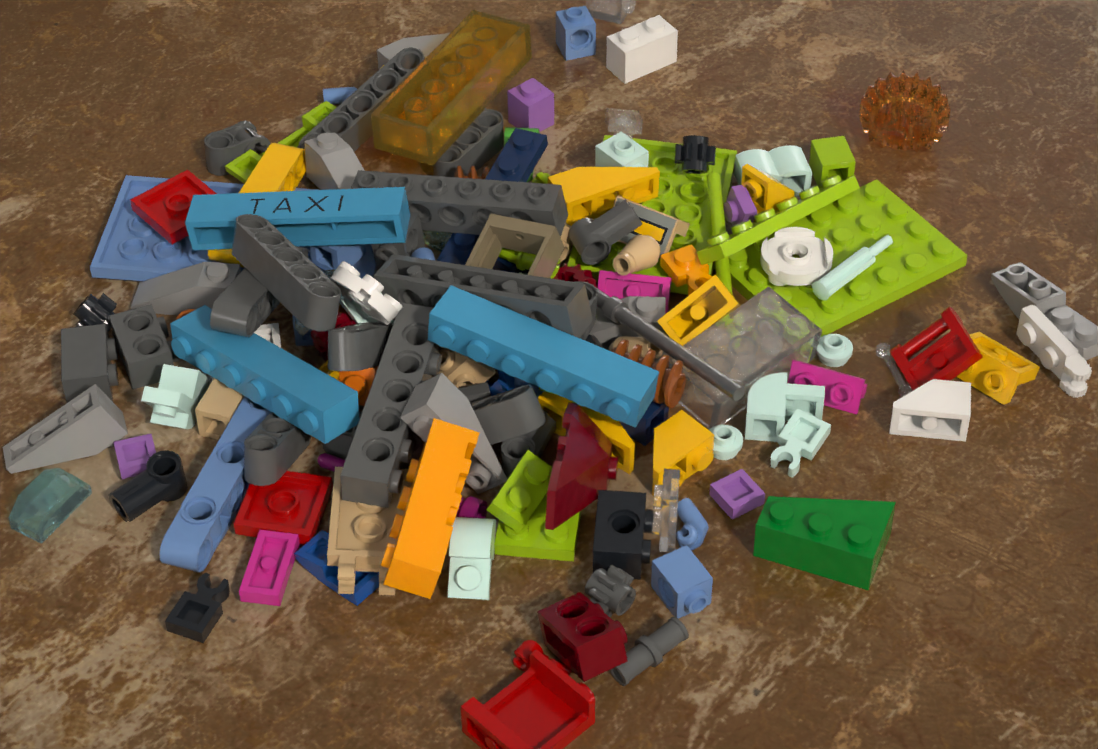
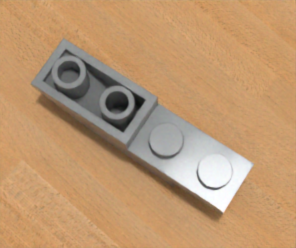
(1025, 287)

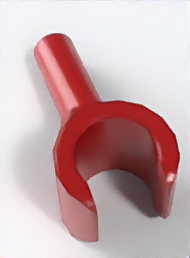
(523, 652)

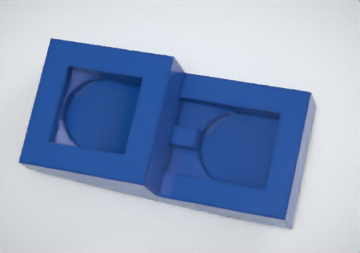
(314, 559)

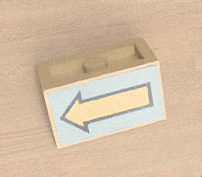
(655, 224)

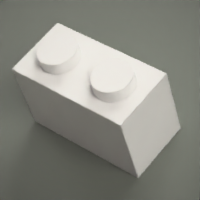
(641, 49)

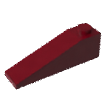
(580, 469)

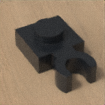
(199, 612)

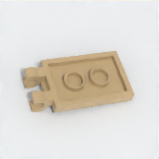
(359, 537)

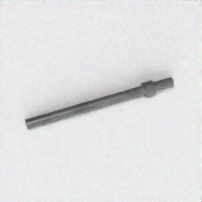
(619, 311)

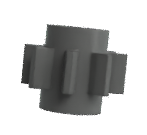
(611, 590)

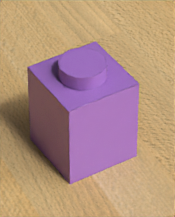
(531, 105)

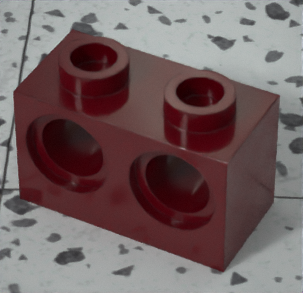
(583, 636)

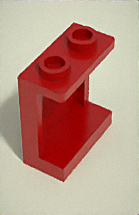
(533, 712)

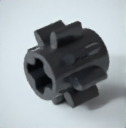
(695, 154)
(95, 311)

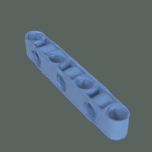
(213, 496)

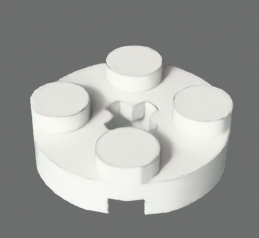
(784, 269)
(366, 293)

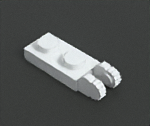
(1054, 350)

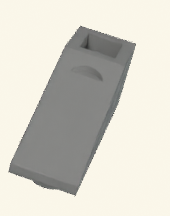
(444, 401)

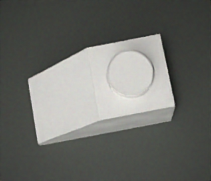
(934, 411)

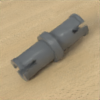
(650, 650)

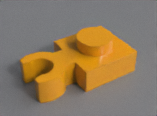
(685, 268)

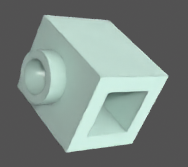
(620, 152)

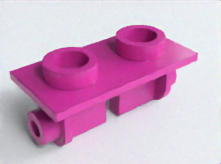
(841, 389)

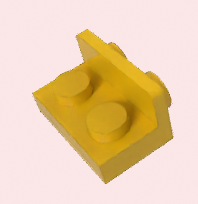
(998, 370)

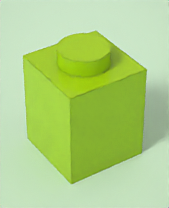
(830, 158)

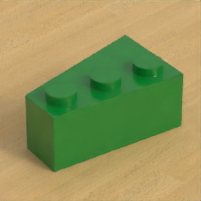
(825, 536)

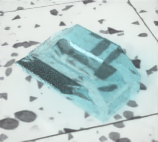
(47, 503)

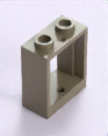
(519, 236)

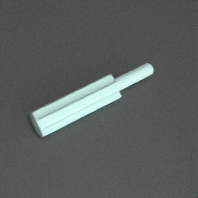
(849, 269)

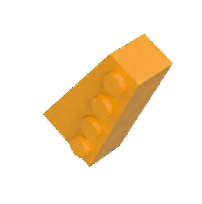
(428, 509)

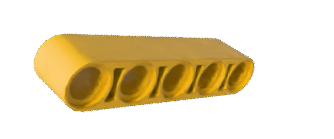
(277, 171)

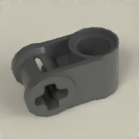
(230, 143)

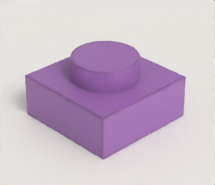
(739, 206)
(134, 454)
(737, 494)

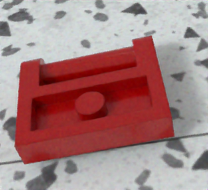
(941, 360)

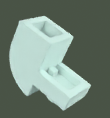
(176, 396)
(774, 401)
(471, 558)

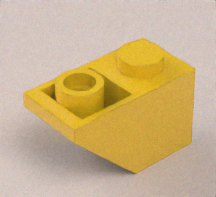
(764, 189)
(681, 445)

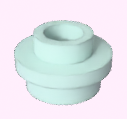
(834, 350)
(727, 441)

